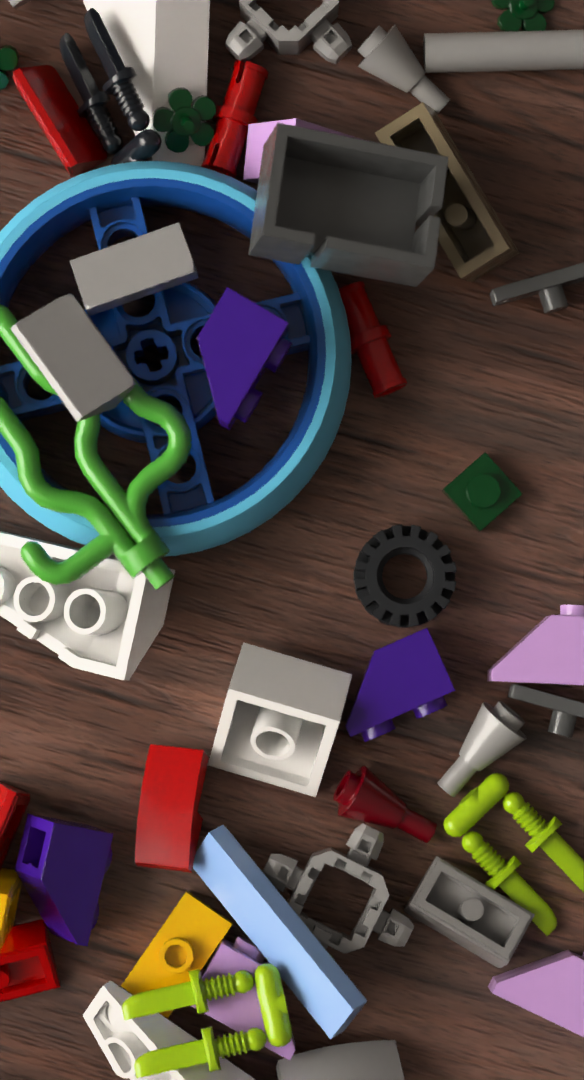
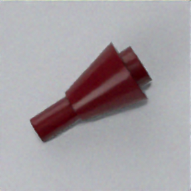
(369, 800)

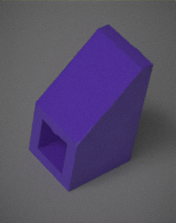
(236, 350)
(399, 680)
(64, 873)

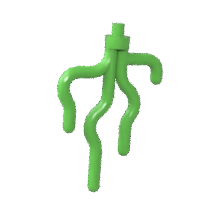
(123, 523)

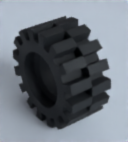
(438, 567)

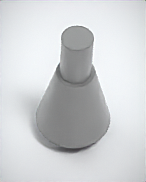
(393, 61)
(489, 738)

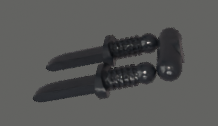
(119, 84)

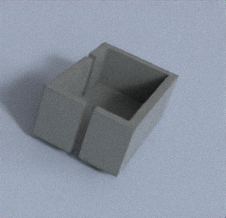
(348, 205)

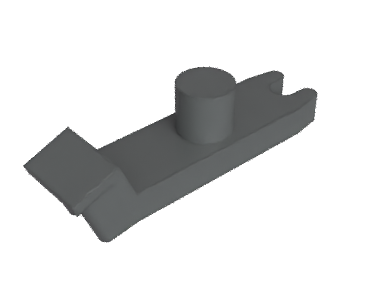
(547, 285)
(564, 710)

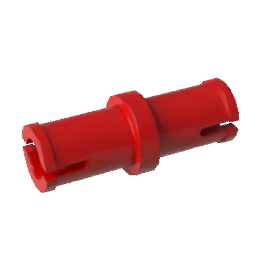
(234, 117)
(371, 342)

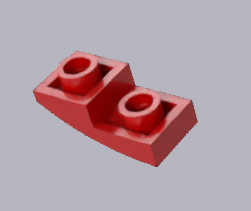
(169, 808)

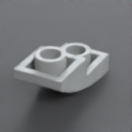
(345, 1062)

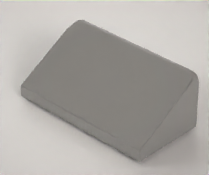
(133, 269)
(74, 357)
(469, 913)

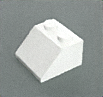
(279, 719)

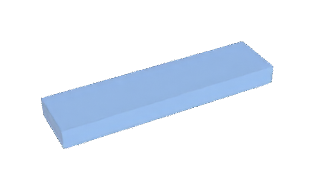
(278, 932)

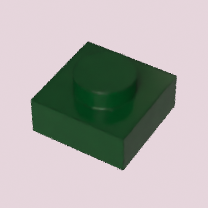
(482, 492)

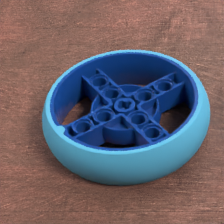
(316, 319)

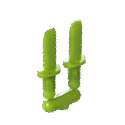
(503, 873)
(196, 993)

